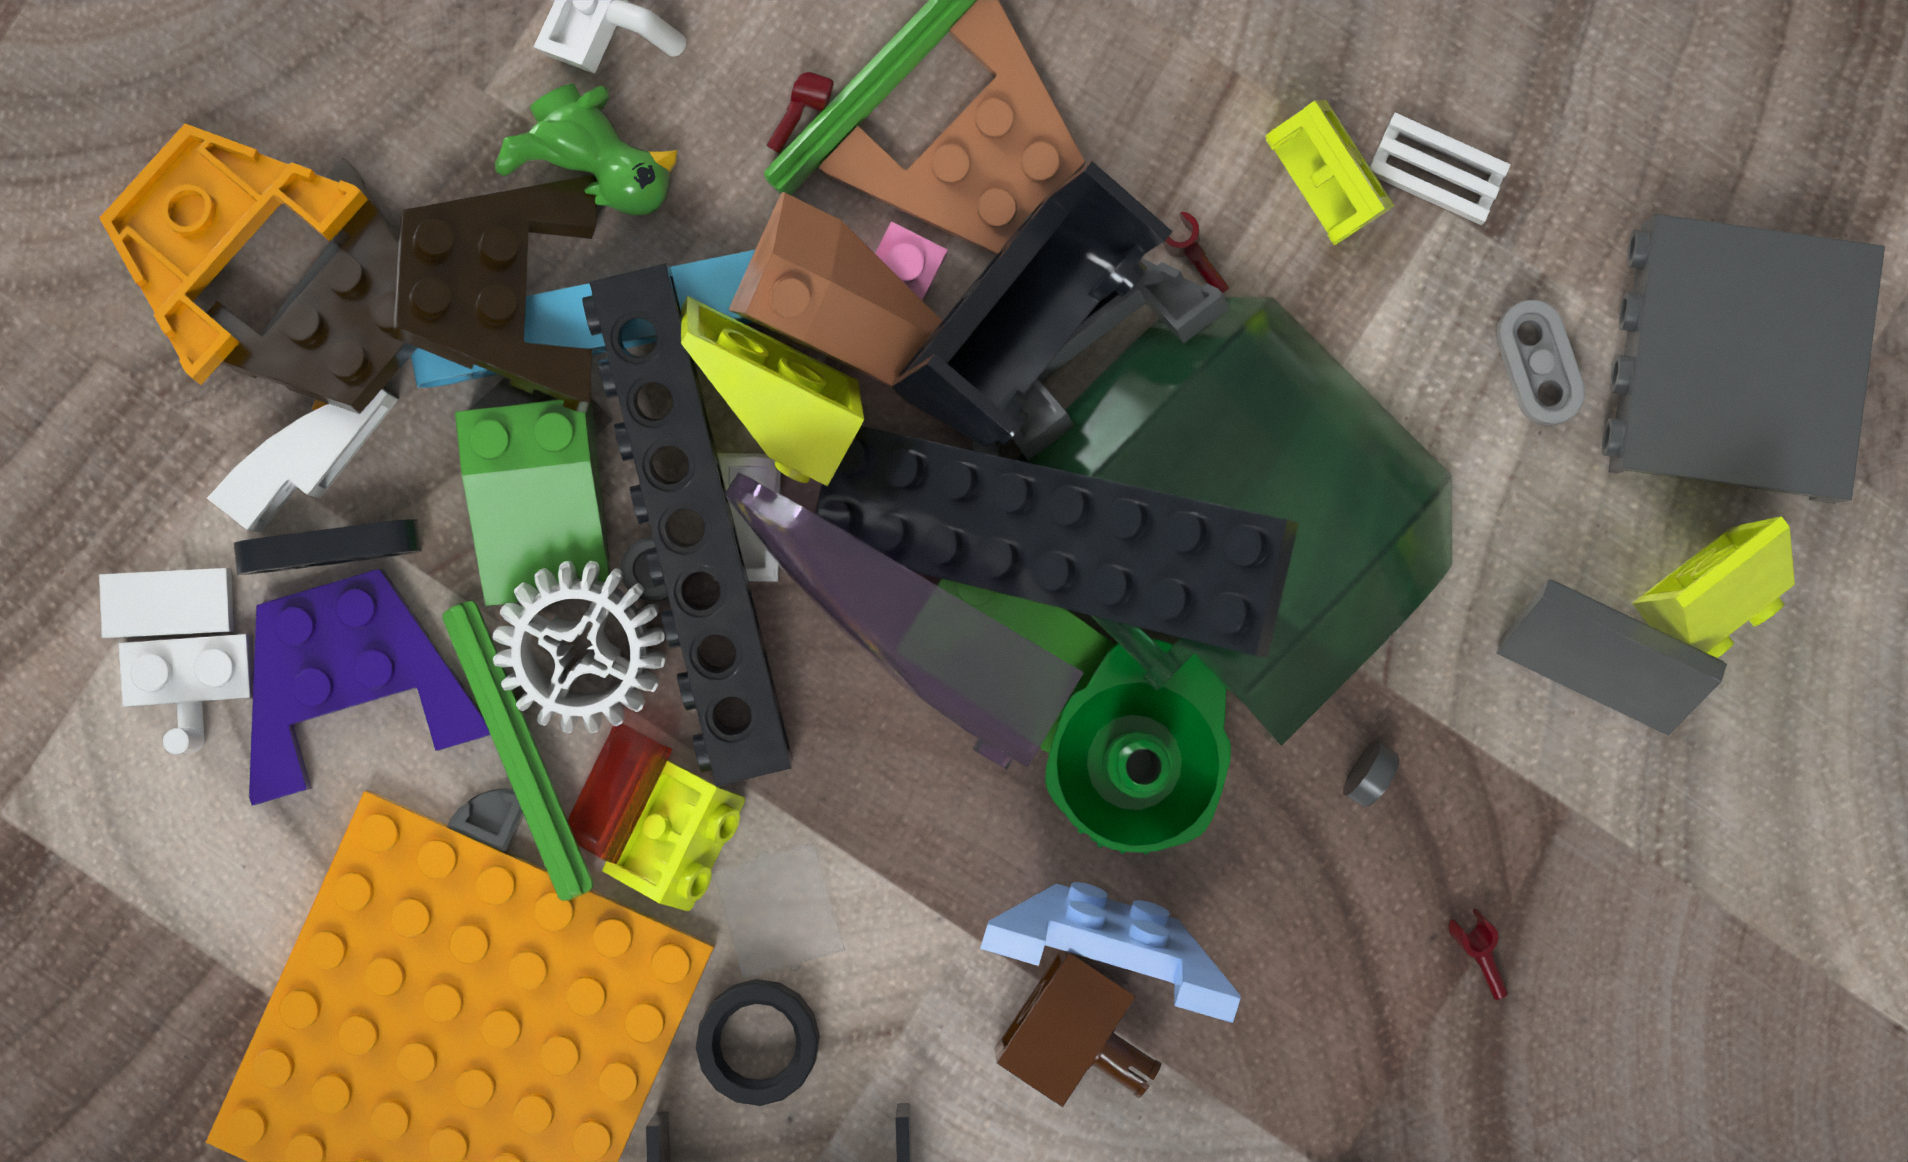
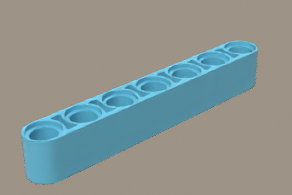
(560, 318)

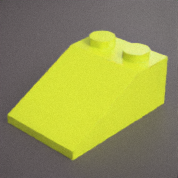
(785, 399)
(1724, 586)

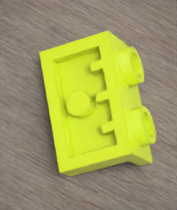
(678, 838)

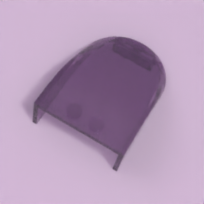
(914, 630)

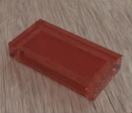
(617, 791)

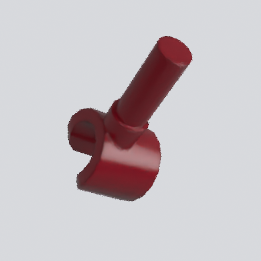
(808, 91)
(1195, 253)
(1480, 946)

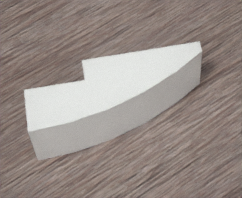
(302, 456)

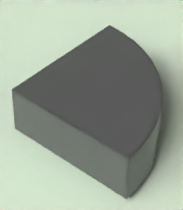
(490, 818)

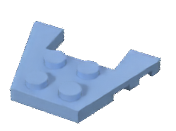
(1118, 934)

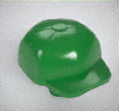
(1139, 761)

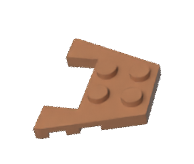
(989, 161)

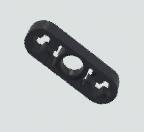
(327, 547)

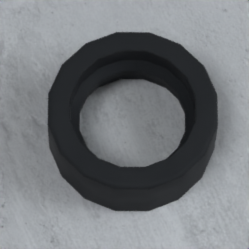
(751, 1090)

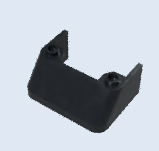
(1029, 304)

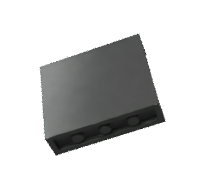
(1744, 357)

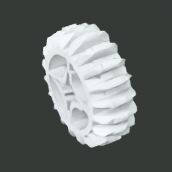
(605, 660)

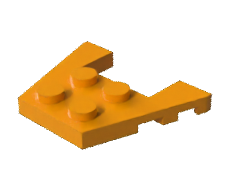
(195, 214)

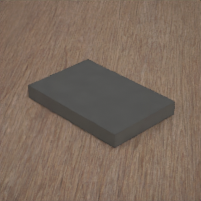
(1611, 657)

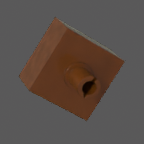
(1070, 1028)

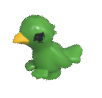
(580, 137)

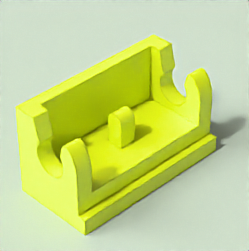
(1329, 170)

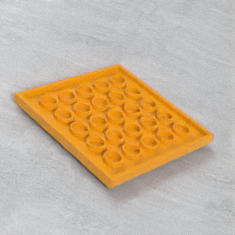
(457, 1011)

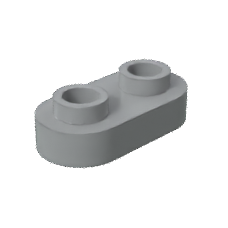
(1544, 362)

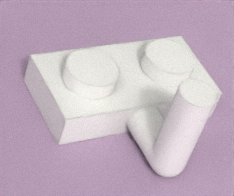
(581, 30)
(186, 674)

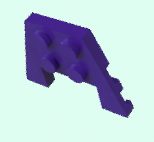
(338, 652)

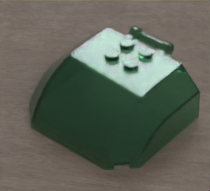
(1281, 430)

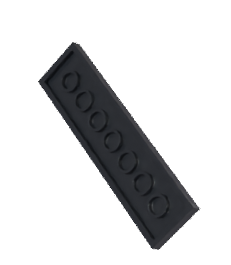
(1065, 538)

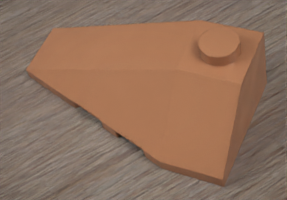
(832, 293)

